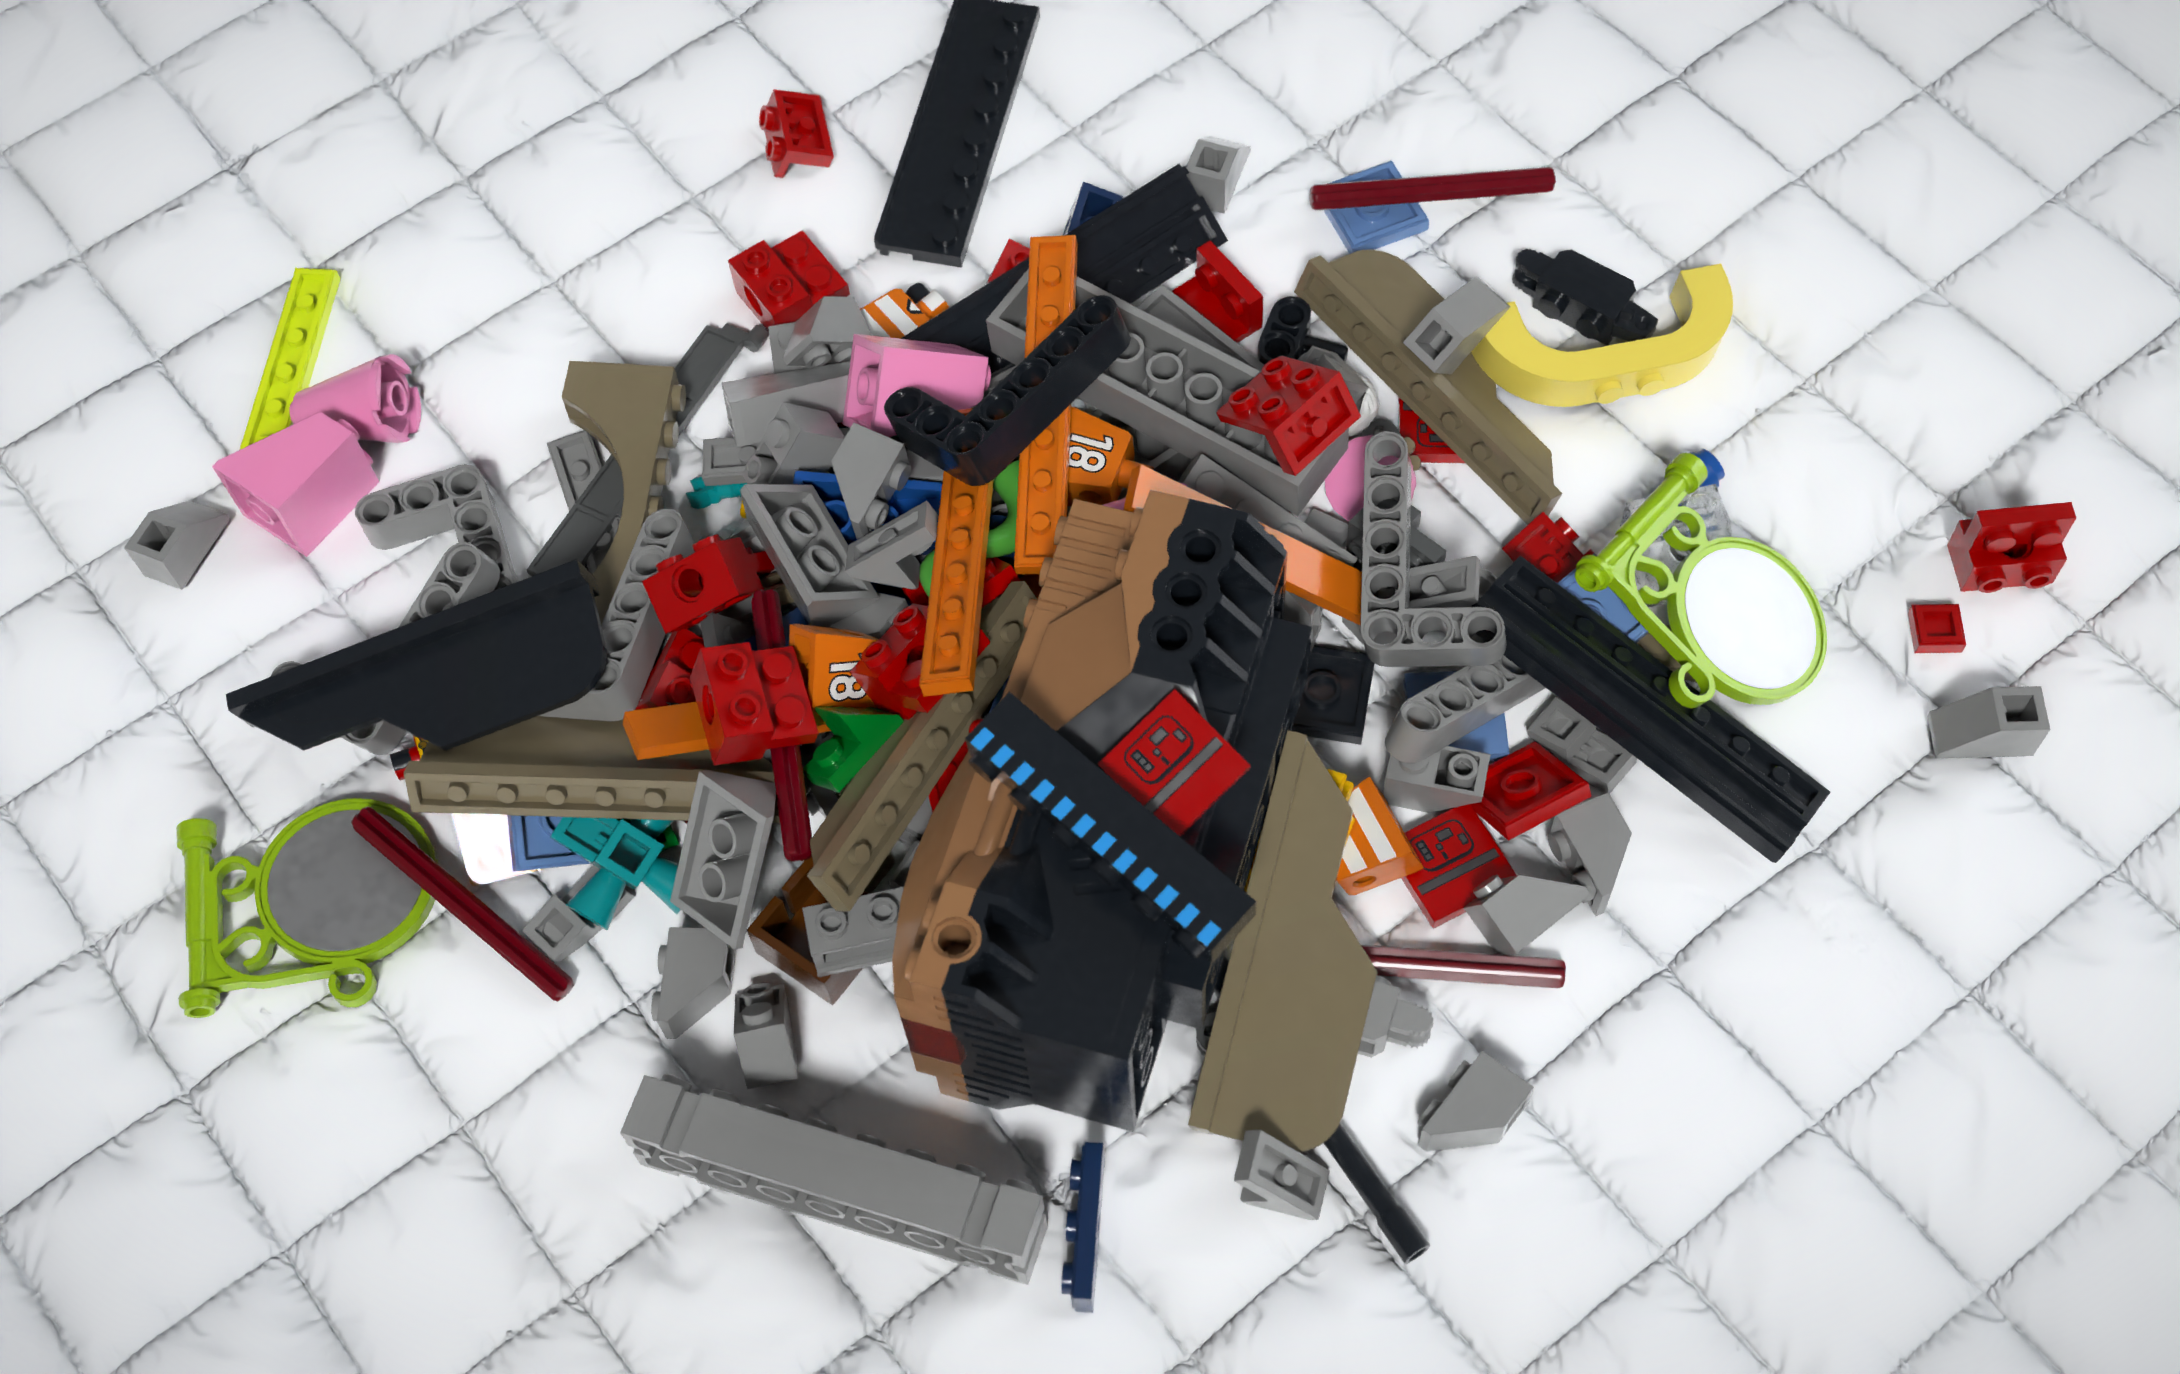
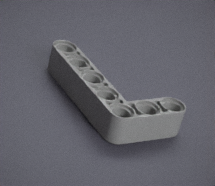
(437, 504)
(1393, 571)
(445, 585)
(631, 624)
(1458, 702)

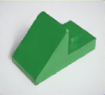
(856, 738)

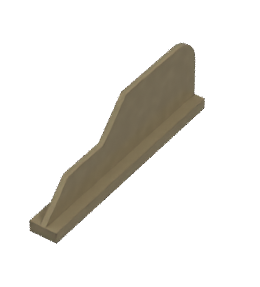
(1373, 307)
(910, 763)
(563, 772)
(1293, 978)

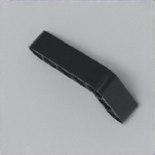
(1020, 406)

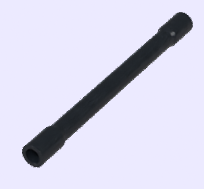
(1390, 1216)

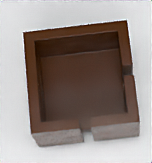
(786, 940)

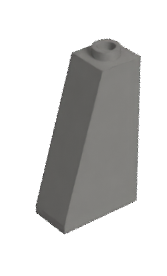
(756, 400)

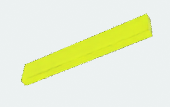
(292, 351)

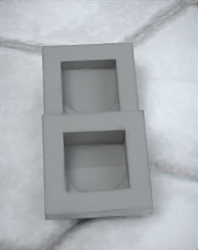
(1581, 746)
(561, 930)

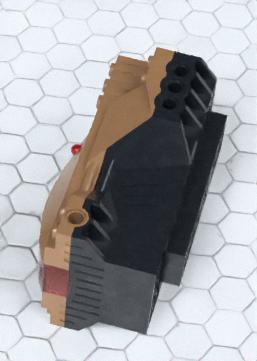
(1008, 950)

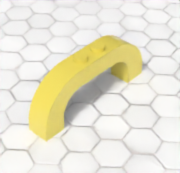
(1615, 371)

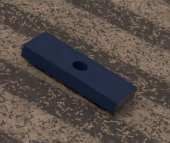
(1084, 1227)

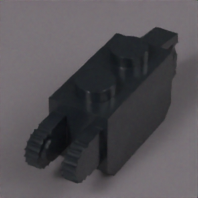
(1583, 295)

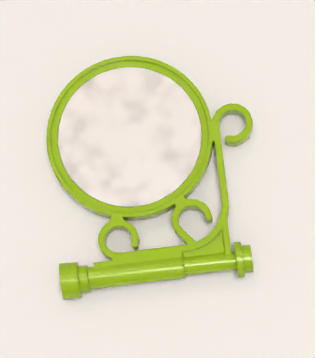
(1733, 605)
(318, 896)

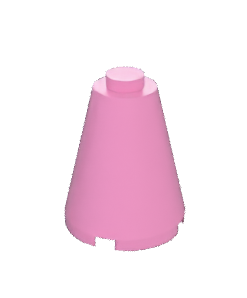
(368, 397)

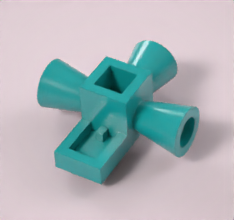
(625, 857)

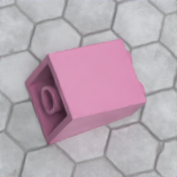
(889, 364)
(300, 480)

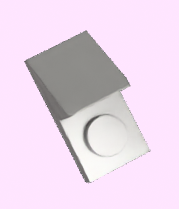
(889, 551)
(1279, 1177)

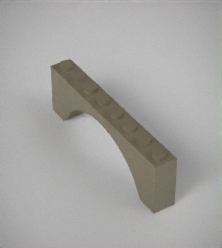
(634, 418)

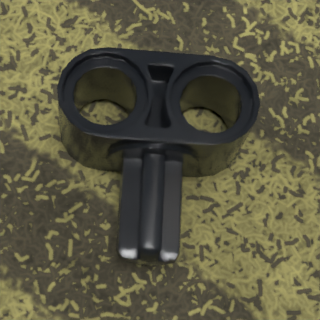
(1289, 332)

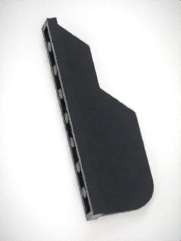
(448, 672)

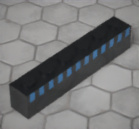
(1111, 828)

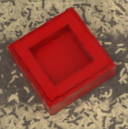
(1936, 628)

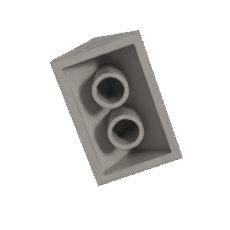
(806, 551)
(724, 852)

